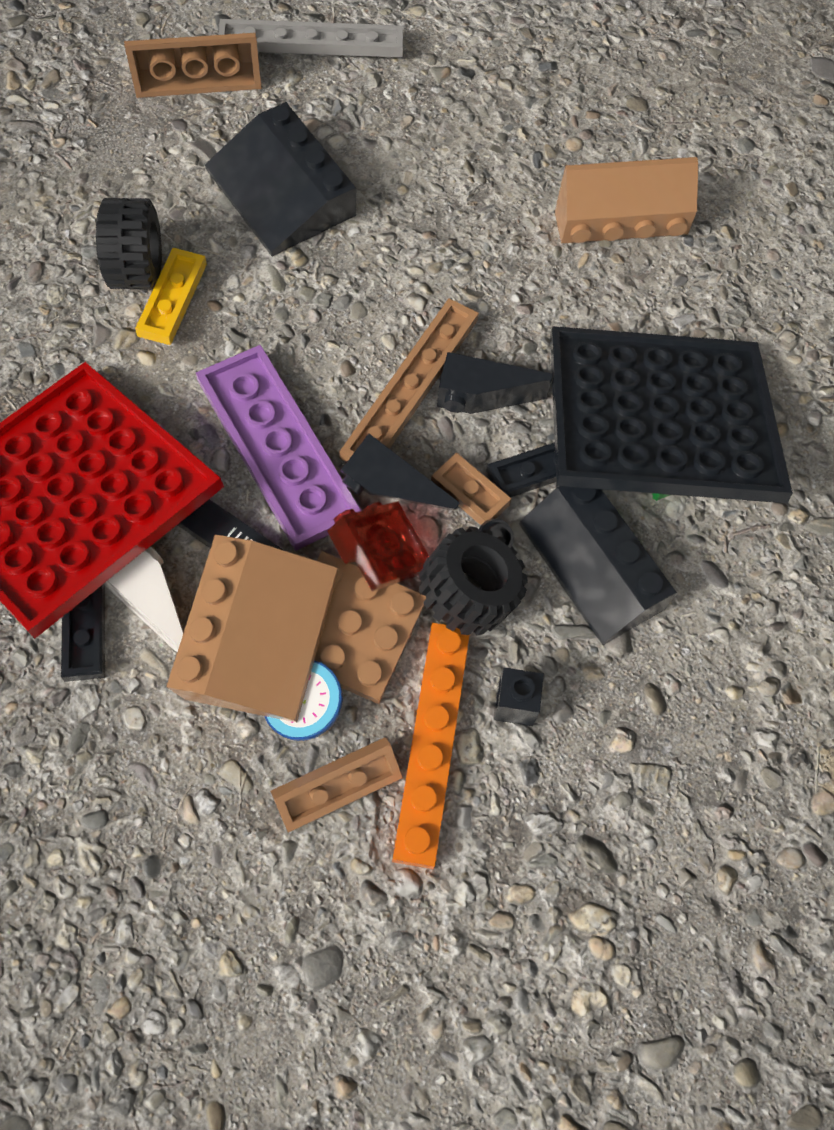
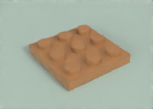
(366, 630)

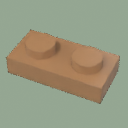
(471, 489)

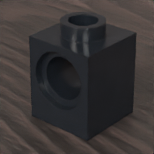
(518, 696)

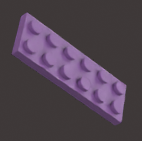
(277, 445)

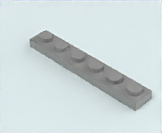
(320, 37)

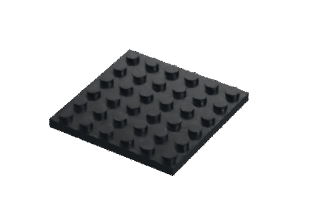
(664, 416)

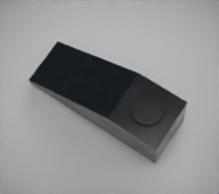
(485, 385)
(387, 475)

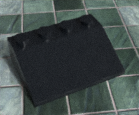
(282, 180)

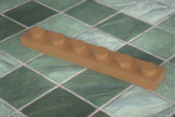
(414, 377)

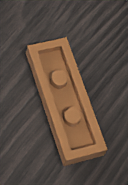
(336, 784)

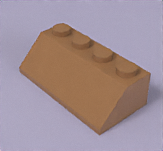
(194, 64)
(627, 200)

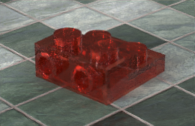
(380, 543)

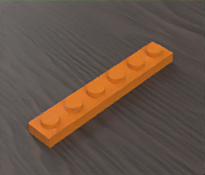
(431, 748)

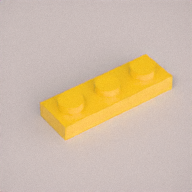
(171, 296)

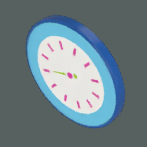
(319, 707)

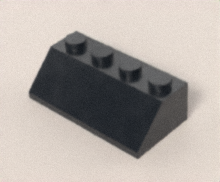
(597, 560)

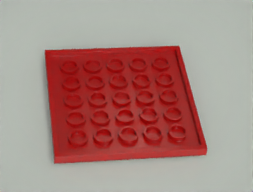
(85, 494)

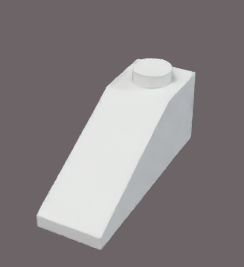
(147, 593)

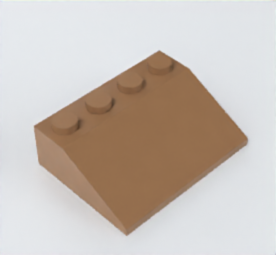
(253, 629)

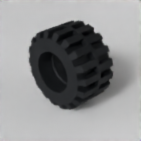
(128, 243)
(460, 601)

